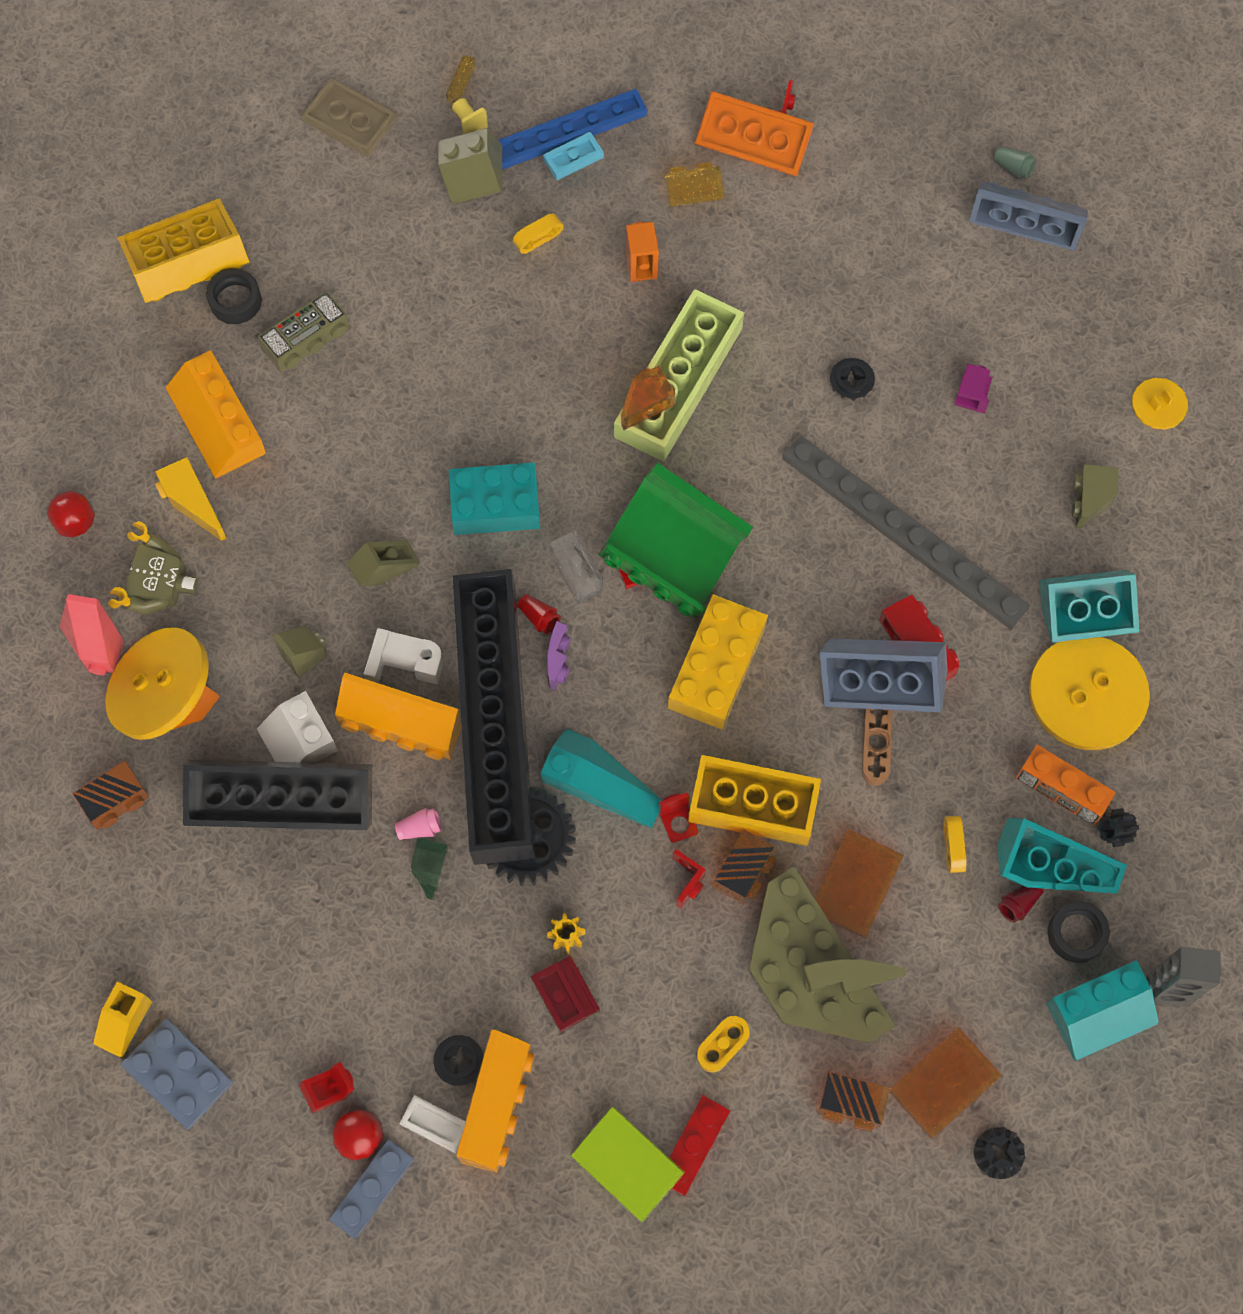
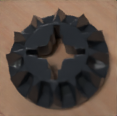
(861, 372)
(449, 1049)
(984, 1153)

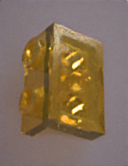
(694, 185)

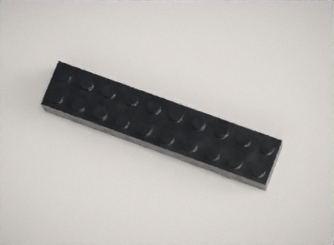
(493, 718)

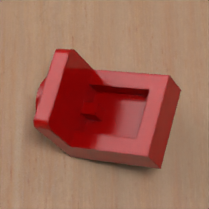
(327, 1087)

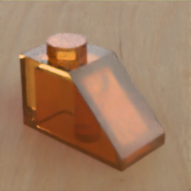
(647, 397)

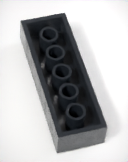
(277, 795)

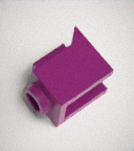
(974, 388)

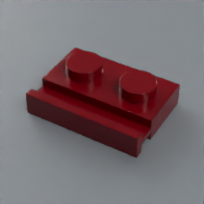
(565, 993)

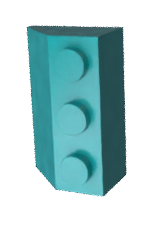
(1090, 605)
(1104, 1010)

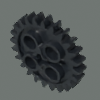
(553, 838)

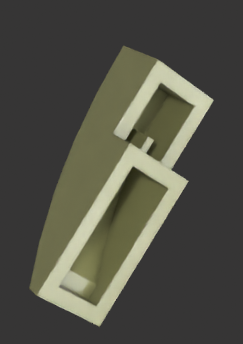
(850, 973)

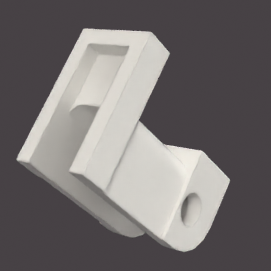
(406, 654)

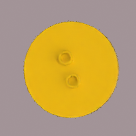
(157, 683)
(1089, 693)

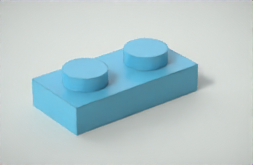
(573, 156)

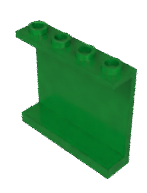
(674, 540)

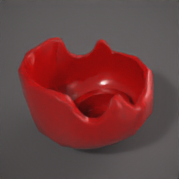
(70, 514)
(357, 1134)

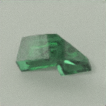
(428, 864)

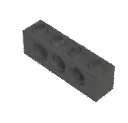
(1185, 976)

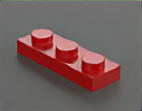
(697, 1141)

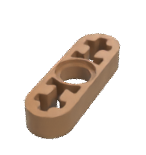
(867, 762)

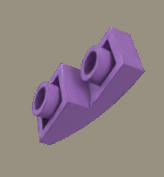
(557, 661)

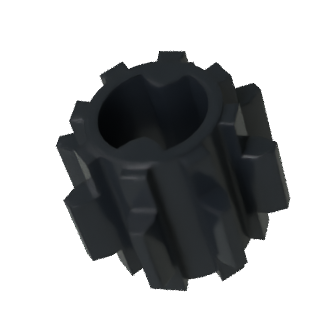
(1118, 827)

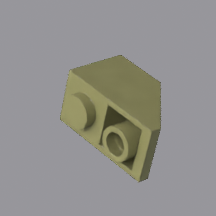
(1095, 492)

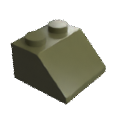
(471, 165)

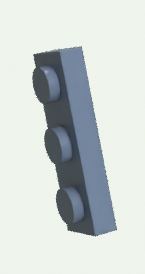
(371, 1189)

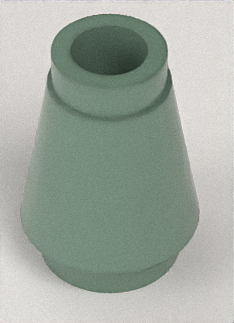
(1016, 161)

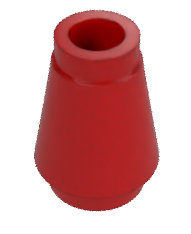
(539, 614)

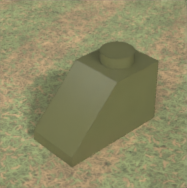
(382, 561)
(300, 649)

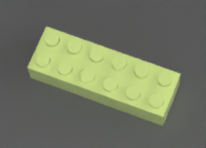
(689, 362)

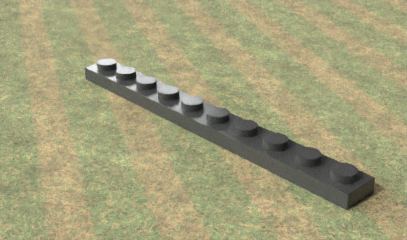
(906, 532)

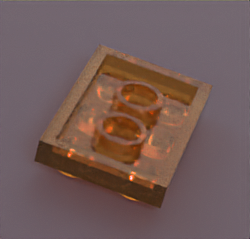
(857, 883)
(945, 1083)

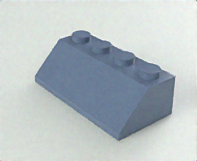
(1028, 215)
(884, 674)

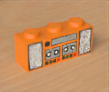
(1065, 785)

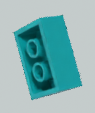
(494, 498)

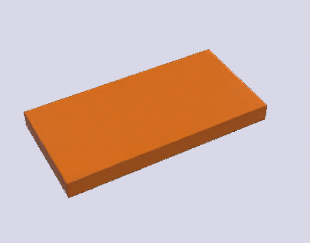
(754, 133)

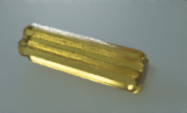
(460, 79)

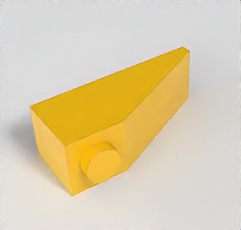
(187, 495)

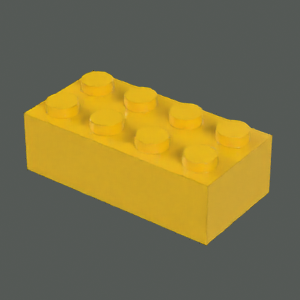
(717, 662)
(754, 799)

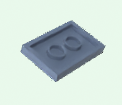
(176, 1074)

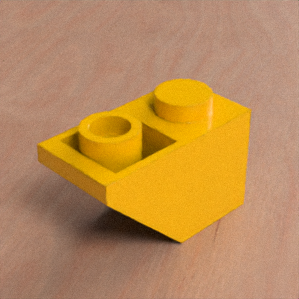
(120, 1019)

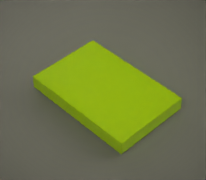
(627, 1164)

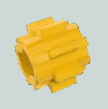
(558, 929)

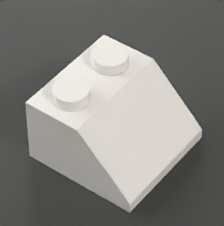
(296, 732)

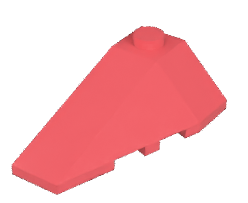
(91, 634)

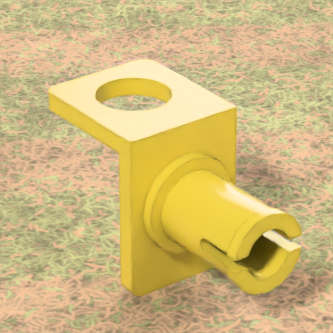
(470, 120)

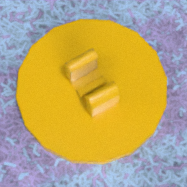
(1159, 403)

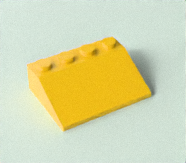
(183, 250)

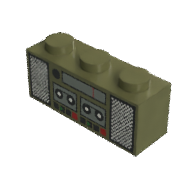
(304, 332)

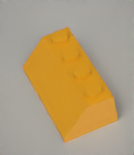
(214, 415)
(398, 717)
(494, 1102)

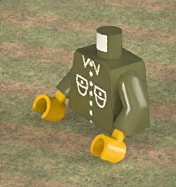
(154, 576)

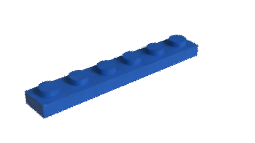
(559, 131)

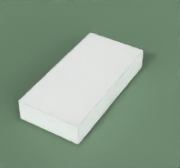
(433, 1124)

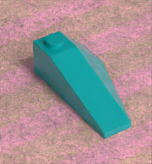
(592, 774)
(1051, 861)

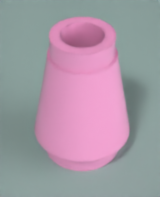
(420, 824)

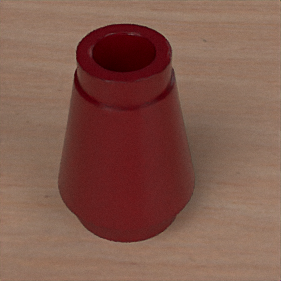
(1019, 902)

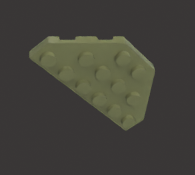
(798, 934)

